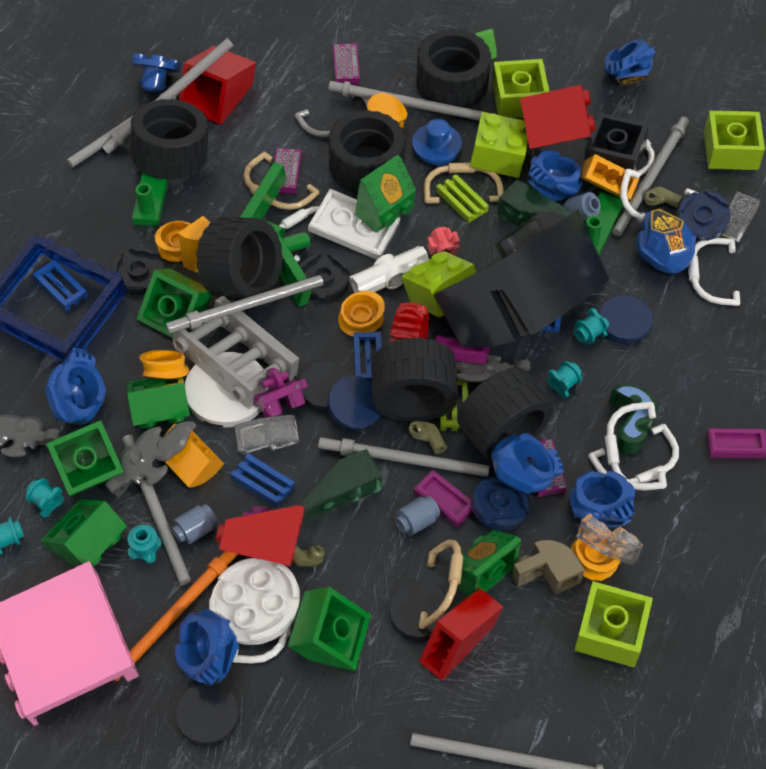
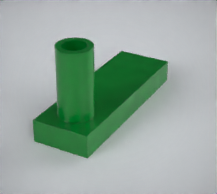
(266, 194)
(149, 200)
(602, 225)
(291, 270)

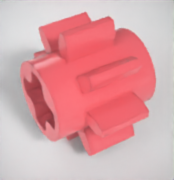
(443, 240)

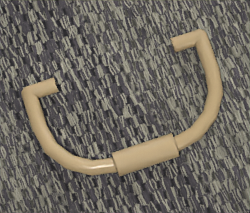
(458, 168)
(253, 187)
(454, 580)

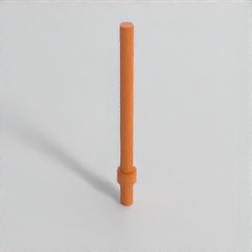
(215, 569)

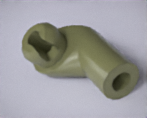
(661, 195)
(428, 433)
(308, 558)

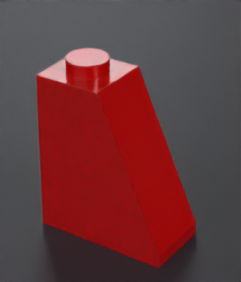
(263, 535)
(459, 633)

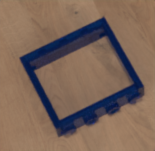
(92, 320)

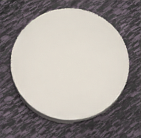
(212, 402)
(257, 599)

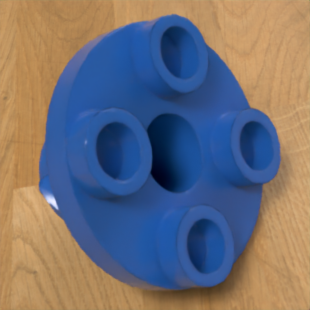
(155, 71)
(437, 143)

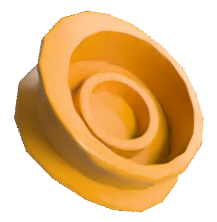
(388, 105)
(168, 240)
(361, 313)
(164, 364)
(595, 564)

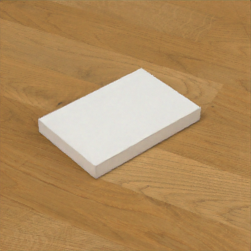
(338, 223)

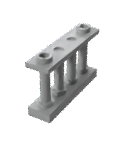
(242, 330)

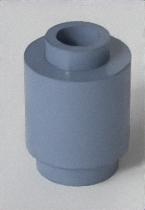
(586, 203)
(417, 515)
(194, 524)

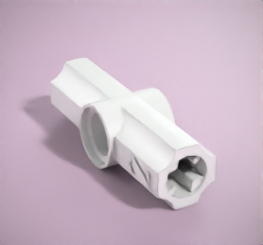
(388, 270)

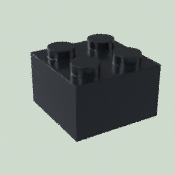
(618, 141)

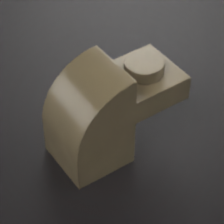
(552, 561)

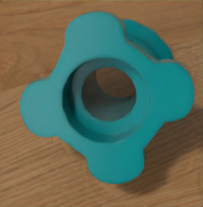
(591, 327)
(564, 378)
(44, 496)
(10, 533)
(143, 543)

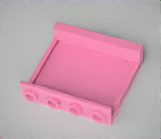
(61, 641)

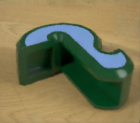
(637, 424)

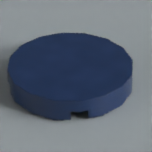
(705, 214)
(627, 318)
(352, 403)
(498, 504)

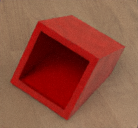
(220, 85)
(557, 116)

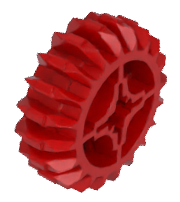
(410, 322)

